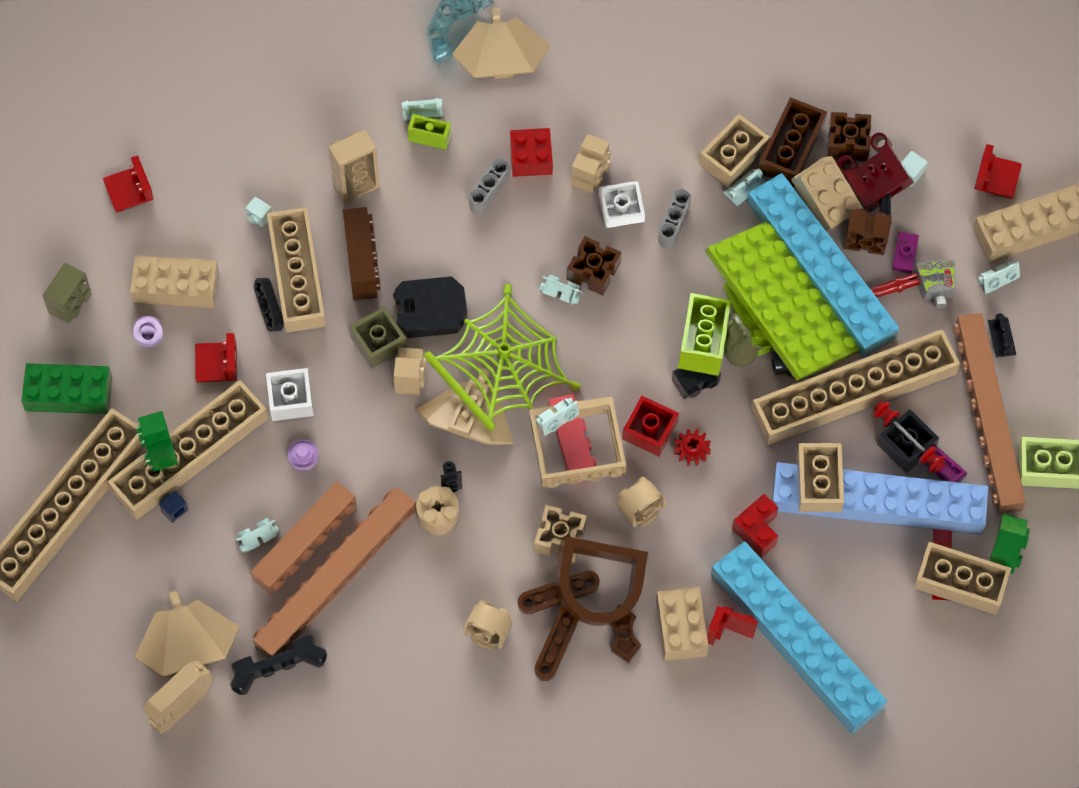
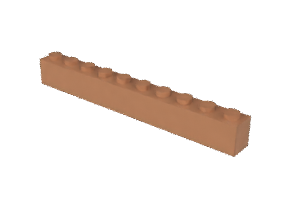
(989, 413)
(335, 573)

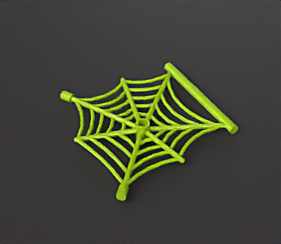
(502, 353)

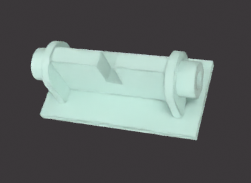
(427, 108)
(739, 191)
(1005, 274)
(553, 285)
(565, 411)
(249, 538)

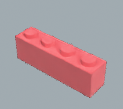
(572, 441)

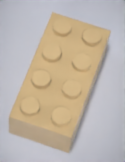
(354, 166)
(174, 281)
(962, 578)

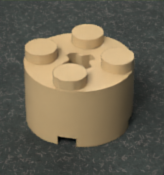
(432, 500)
(641, 502)
(488, 625)

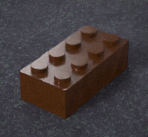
(792, 140)
(361, 253)

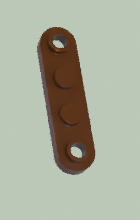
(546, 595)
(555, 645)

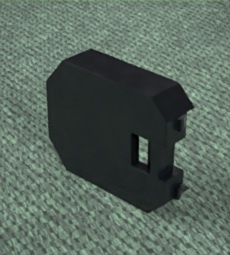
(438, 307)

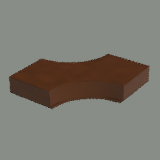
(625, 642)

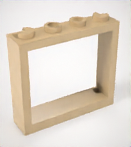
(586, 408)

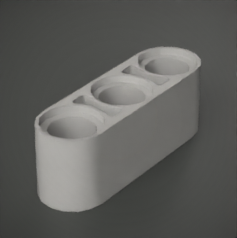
(490, 177)
(677, 210)

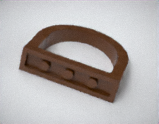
(572, 545)

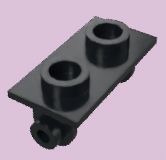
(1001, 336)
(451, 477)

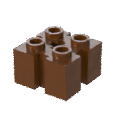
(849, 136)
(867, 231)
(593, 265)

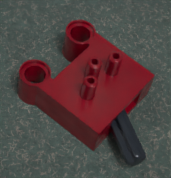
(878, 177)

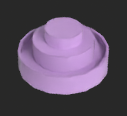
(148, 331)
(303, 455)

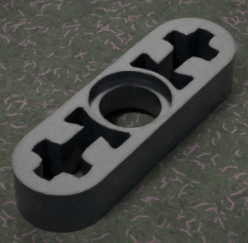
(268, 304)

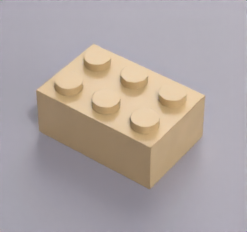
(734, 150)
(826, 192)
(820, 477)
(682, 623)

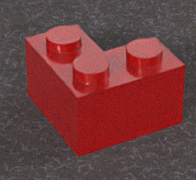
(754, 528)

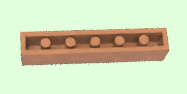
(304, 538)

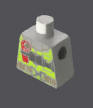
(936, 281)

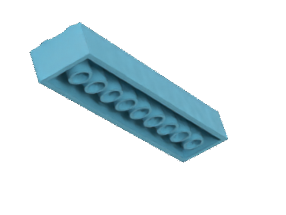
(824, 264)
(798, 638)

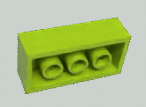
(704, 334)

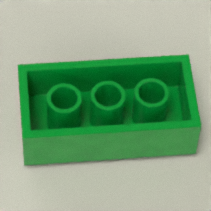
(66, 388)

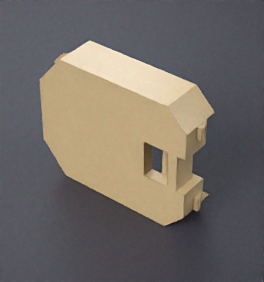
(178, 696)

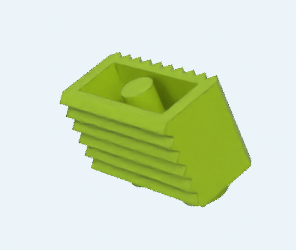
(429, 131)

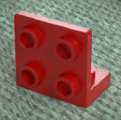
(997, 174)
(129, 187)
(216, 360)
(726, 618)

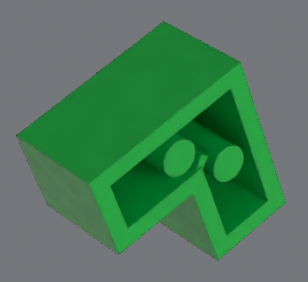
(155, 436)
(1010, 538)

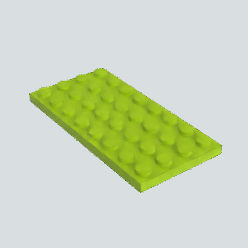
(782, 300)

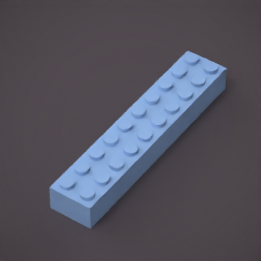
(895, 500)

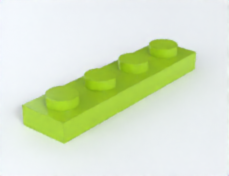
(757, 336)

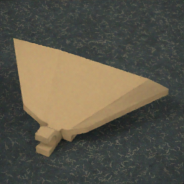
(500, 49)
(453, 415)
(185, 636)

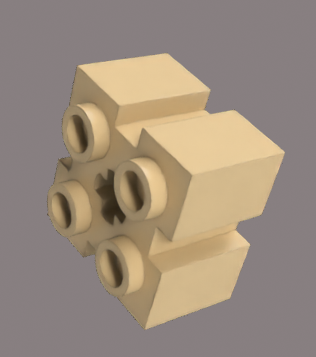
(590, 164)
(553, 524)

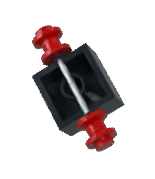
(907, 439)

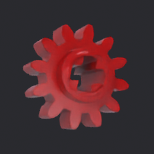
(686, 452)

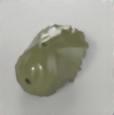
(738, 345)

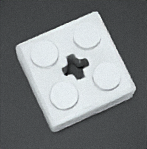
(629, 196)

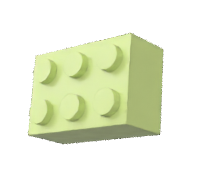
(1049, 462)

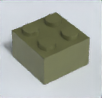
(67, 293)
(377, 337)

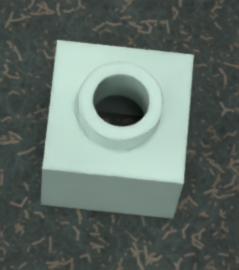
(257, 212)

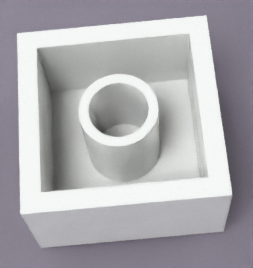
(289, 394)

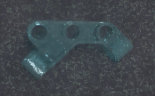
(441, 24)

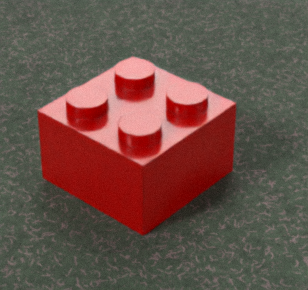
(531, 152)
(650, 426)

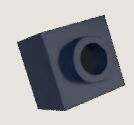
(173, 506)

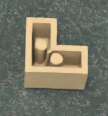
(409, 371)

